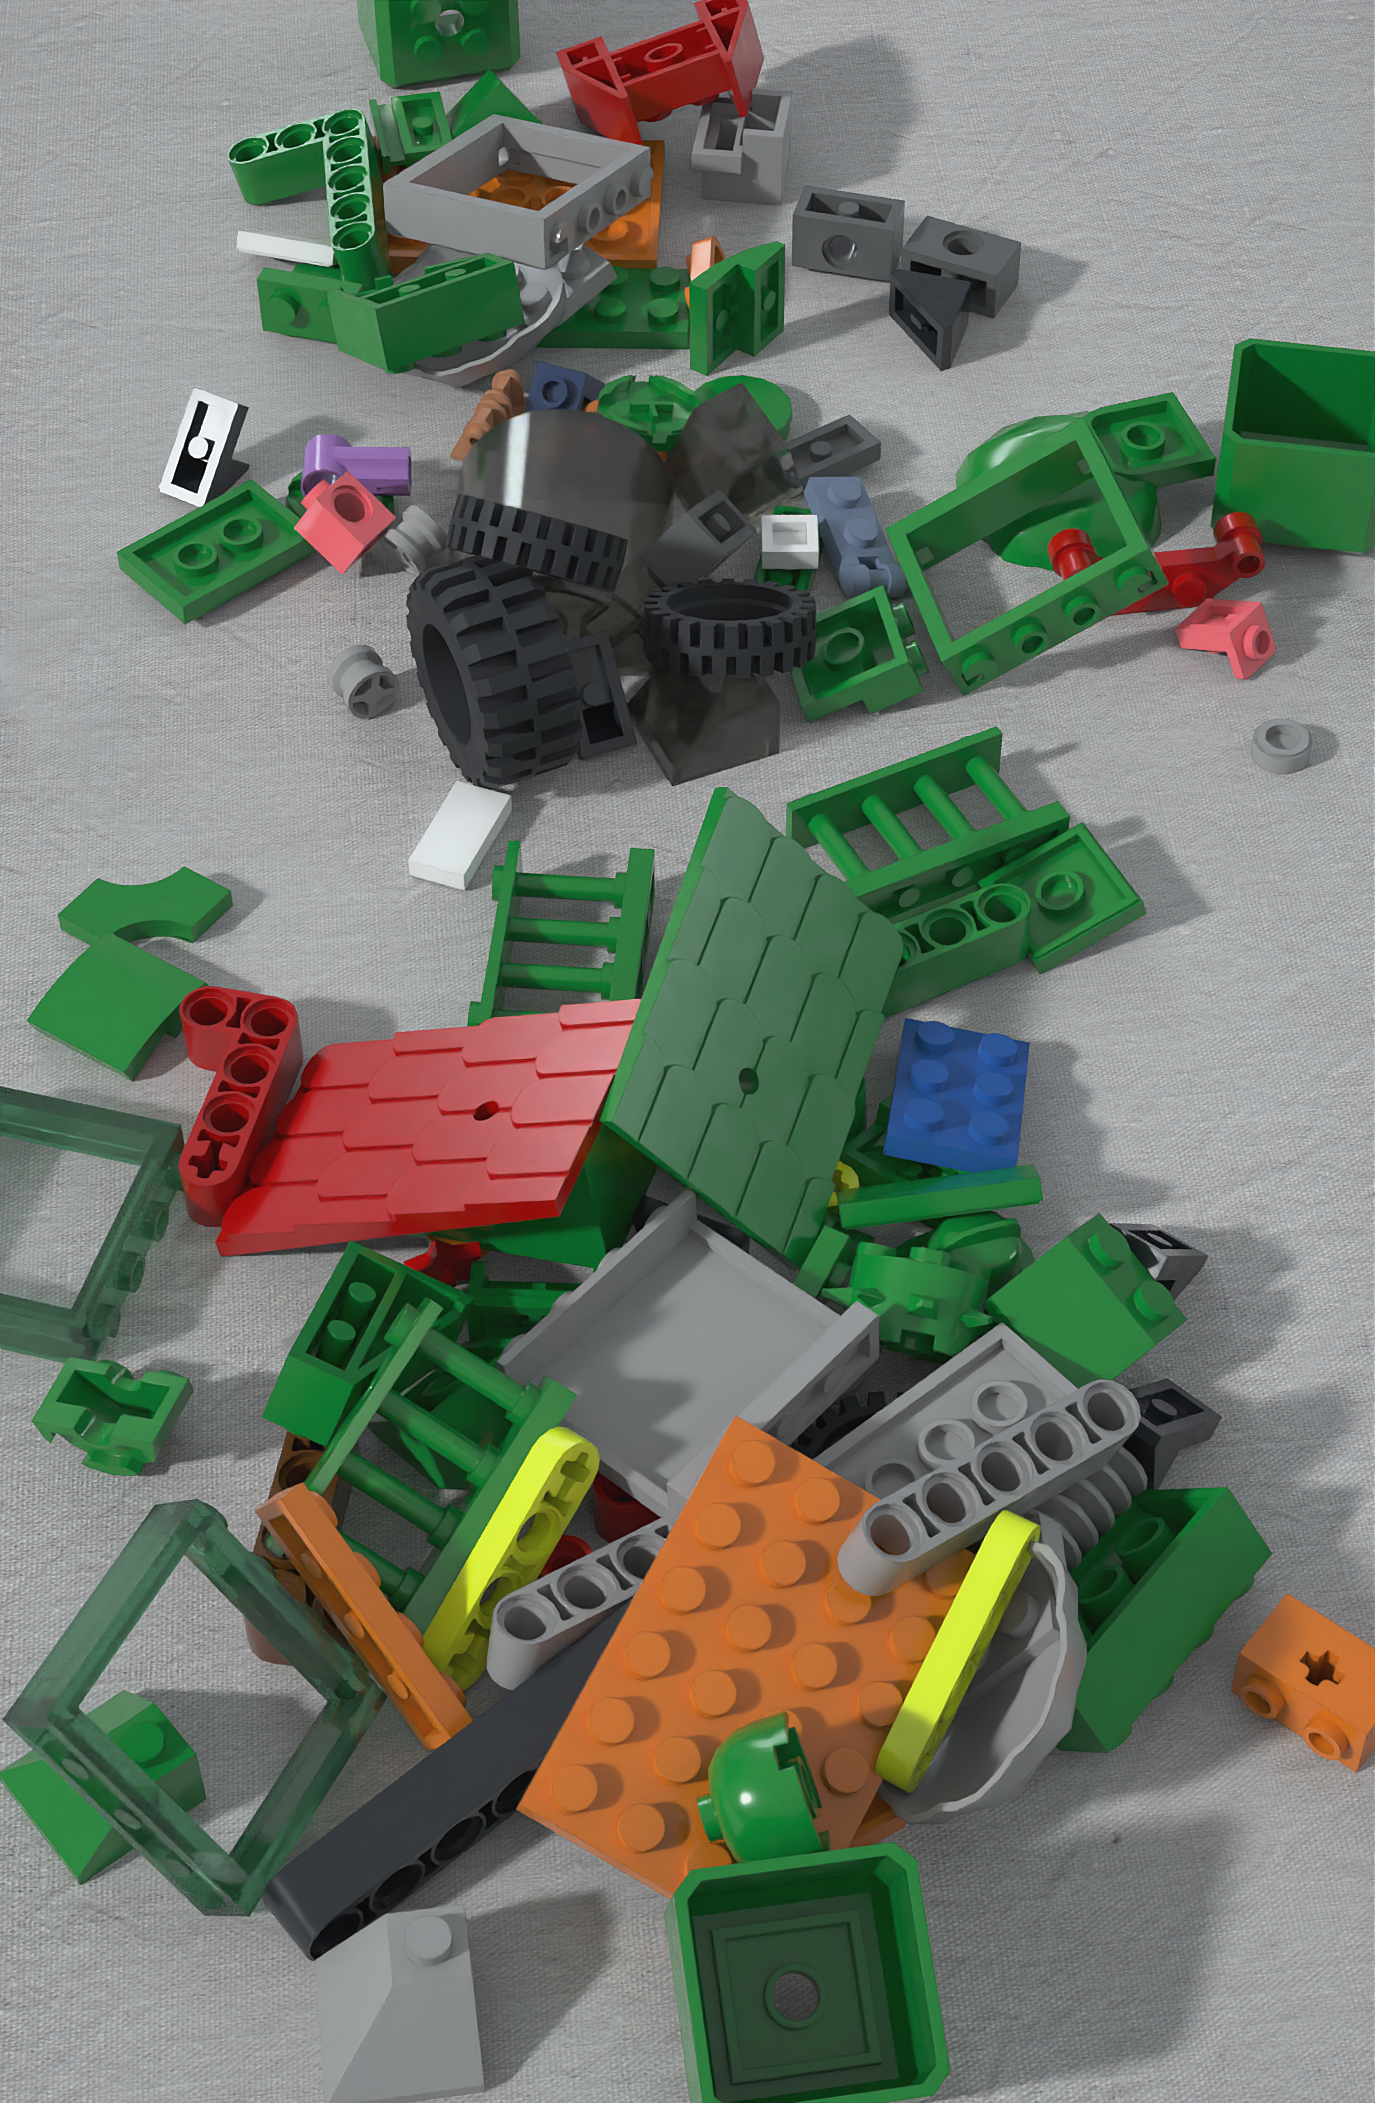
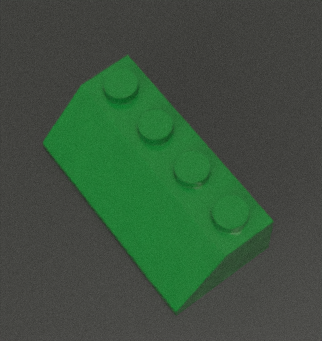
(1153, 1599)

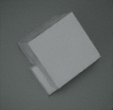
(746, 155)

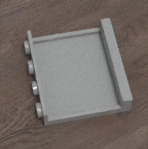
(681, 1342)

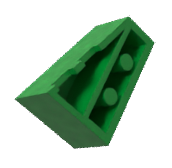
(428, 314)
(346, 1342)

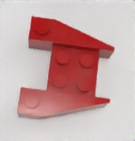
(665, 71)

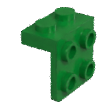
(298, 302)

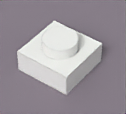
(789, 542)

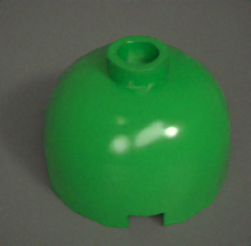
(763, 1794)

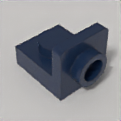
(561, 388)

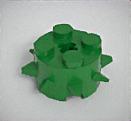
(919, 1300)

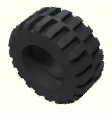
(494, 670)

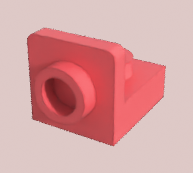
(1231, 628)

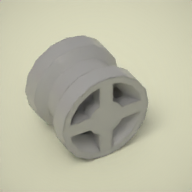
(414, 540)
(363, 681)

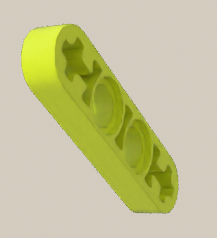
(556, 1464)
(957, 1651)

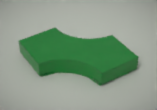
(172, 907)

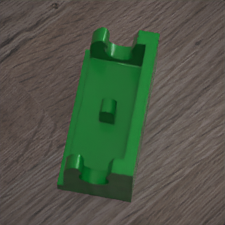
(509, 1307)

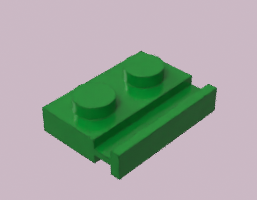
(409, 128)

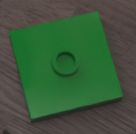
(1073, 896)

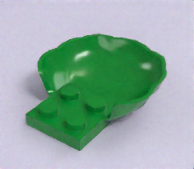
(1148, 448)

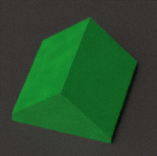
(484, 99)

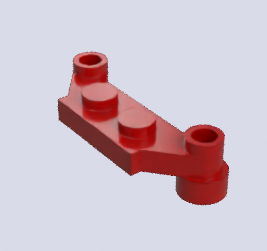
(1191, 573)

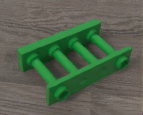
(924, 876)
(622, 936)
(489, 1468)

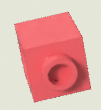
(343, 520)

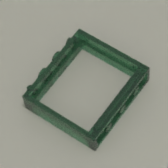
(143, 1217)
(117, 1788)

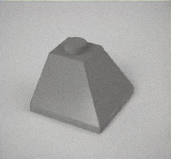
(400, 2010)

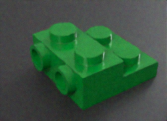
(861, 657)

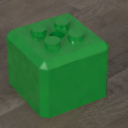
(421, 47)
(1300, 445)
(846, 1925)

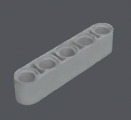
(1021, 1463)
(563, 1606)

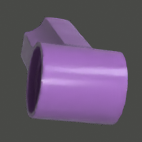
(379, 469)

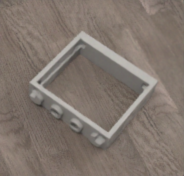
(434, 205)

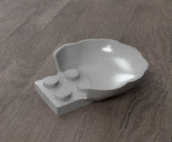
(546, 301)
(1016, 1701)

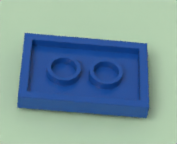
(957, 1097)

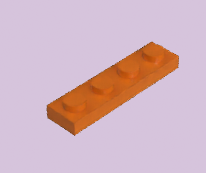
(351, 1596)

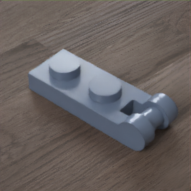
(853, 536)

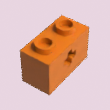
(1311, 1681)

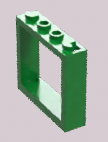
(994, 502)

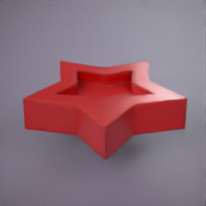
(447, 1261)

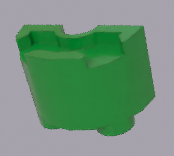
(111, 1414)

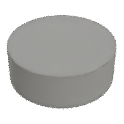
(1281, 746)

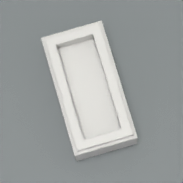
(286, 247)
(460, 835)

